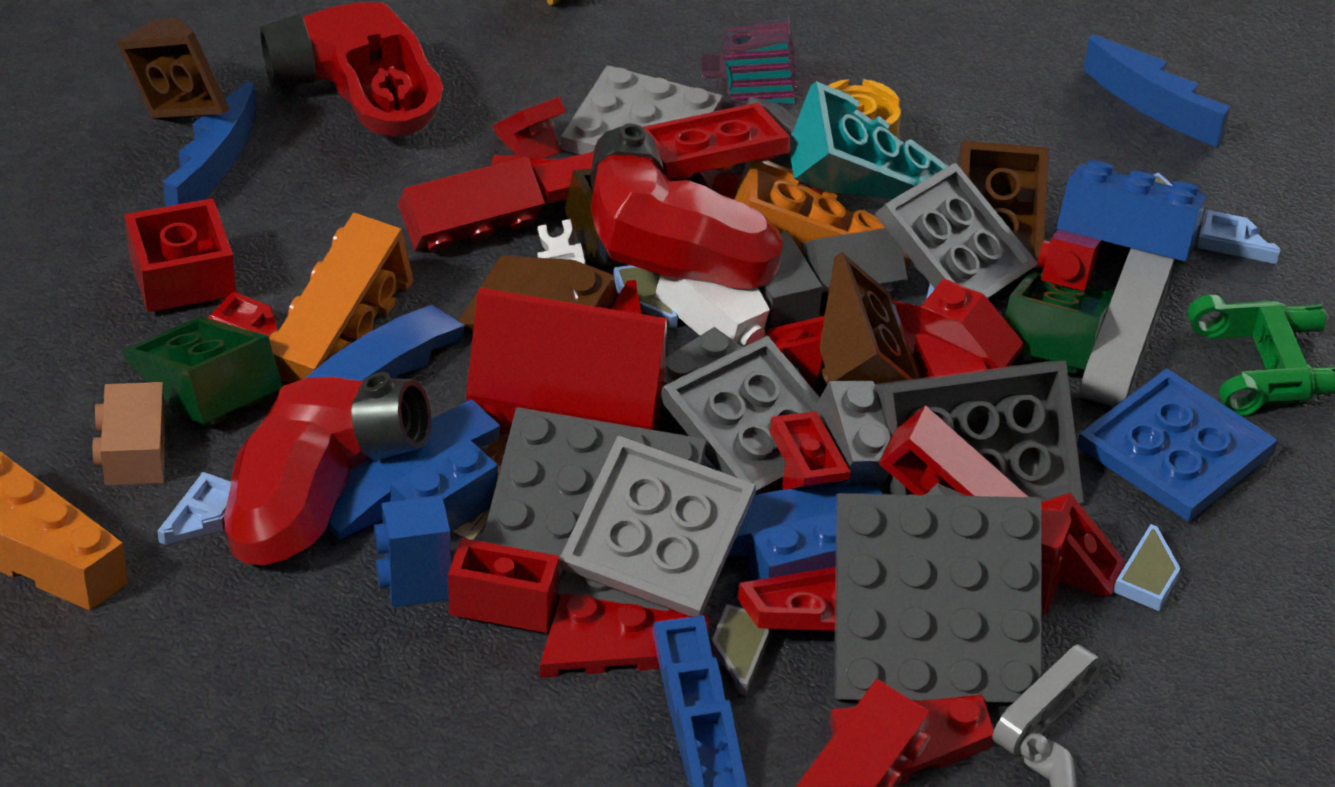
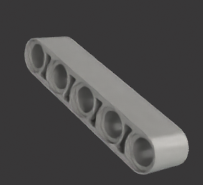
(1126, 328)

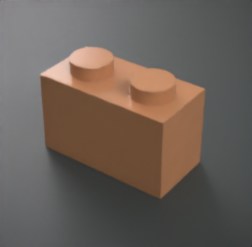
(132, 433)

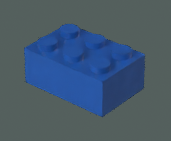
(1132, 210)

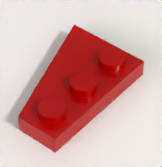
(791, 601)
(602, 634)
(956, 727)

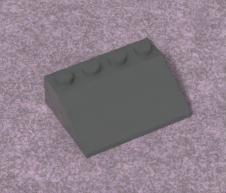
(1008, 414)

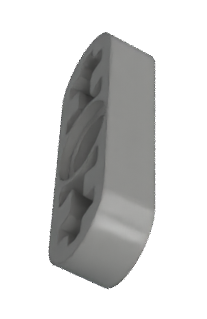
(1047, 698)

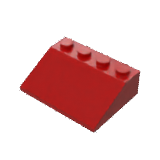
(565, 360)

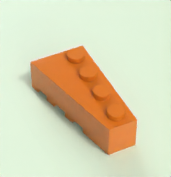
(343, 296)
(55, 541)

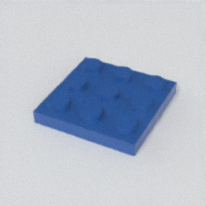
(1177, 444)

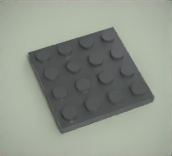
(548, 478)
(937, 595)

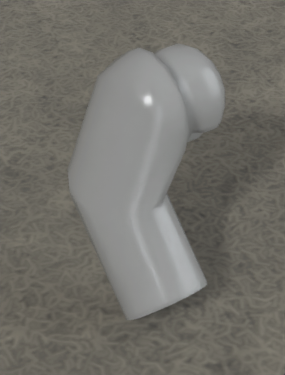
(1049, 760)

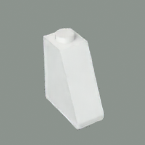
(706, 305)

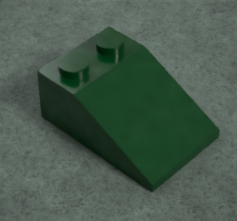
(1057, 320)
(208, 368)

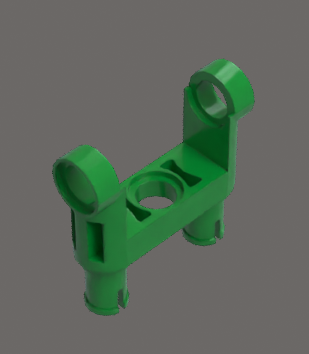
(1273, 327)

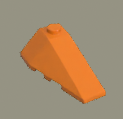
(798, 208)

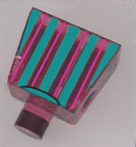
(757, 62)

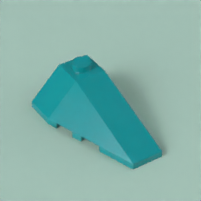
(851, 153)

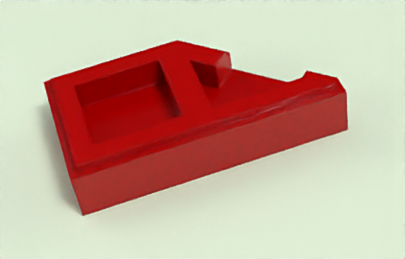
(245, 314)

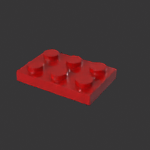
(718, 140)

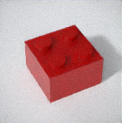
(180, 255)

